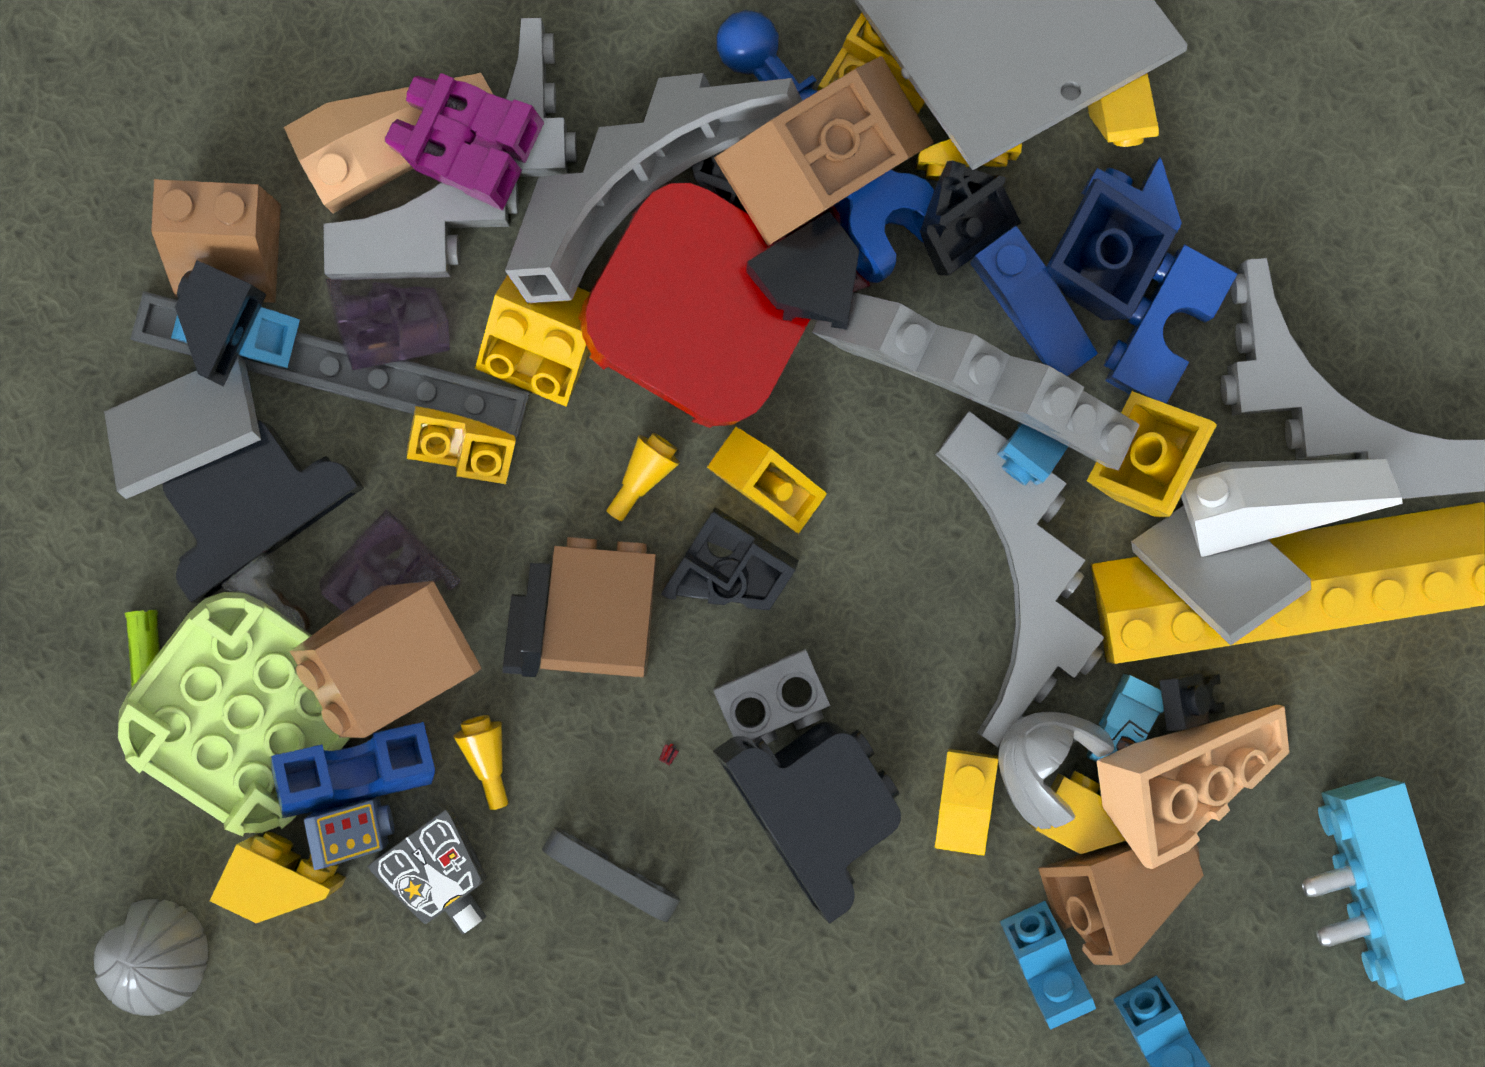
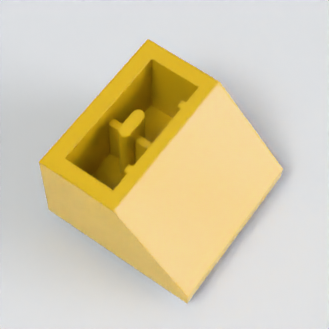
(534, 343)
(263, 883)

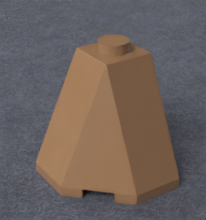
(1116, 898)

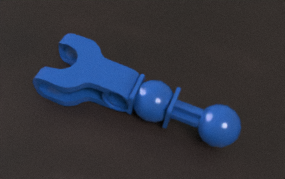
(750, 46)

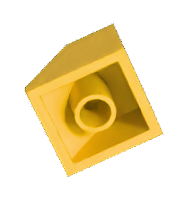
(1158, 457)

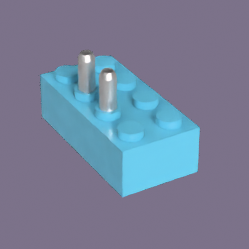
(1390, 888)

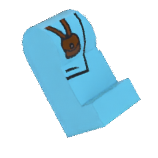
(1130, 713)

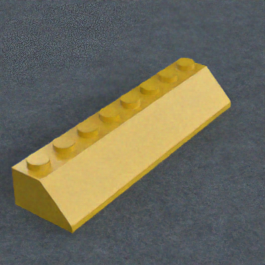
(1356, 574)

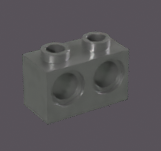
(767, 686)

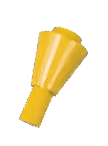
(648, 465)
(482, 747)

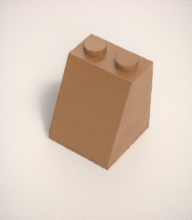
(220, 226)
(599, 609)
(384, 658)

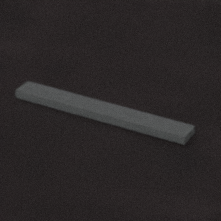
(326, 367)

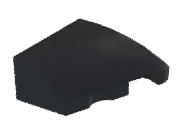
(748, 576)

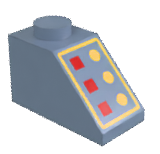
(348, 831)

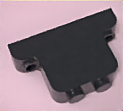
(250, 508)
(816, 806)

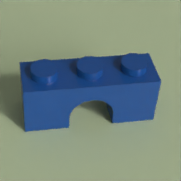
(1186, 285)
(324, 779)

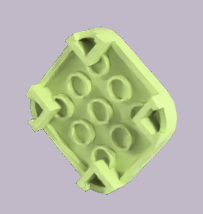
(219, 709)

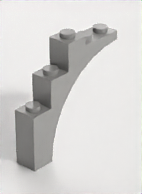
(628, 162)
(417, 236)
(981, 372)
(1322, 419)
(1040, 569)

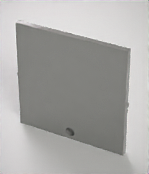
(1018, 65)

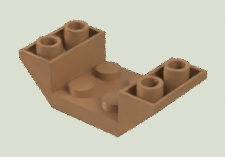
(823, 149)

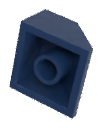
(1109, 253)

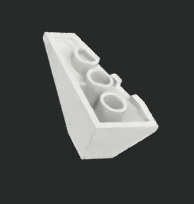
(1268, 499)

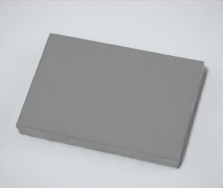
(179, 428)
(1226, 589)

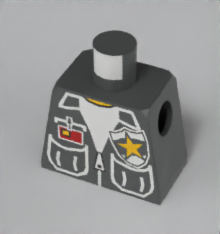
(435, 872)

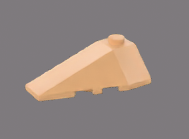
(346, 144)
(1178, 782)

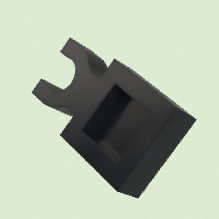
(1189, 700)

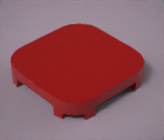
(685, 312)

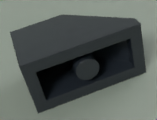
(216, 318)

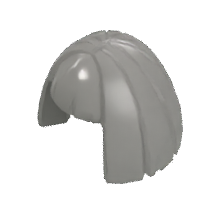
(1034, 751)
(152, 958)

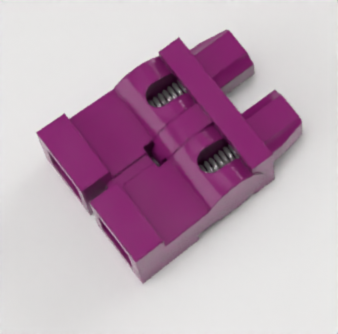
(474, 142)

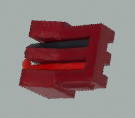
(670, 752)

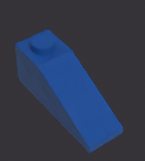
(1033, 302)

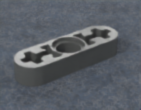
(623, 883)

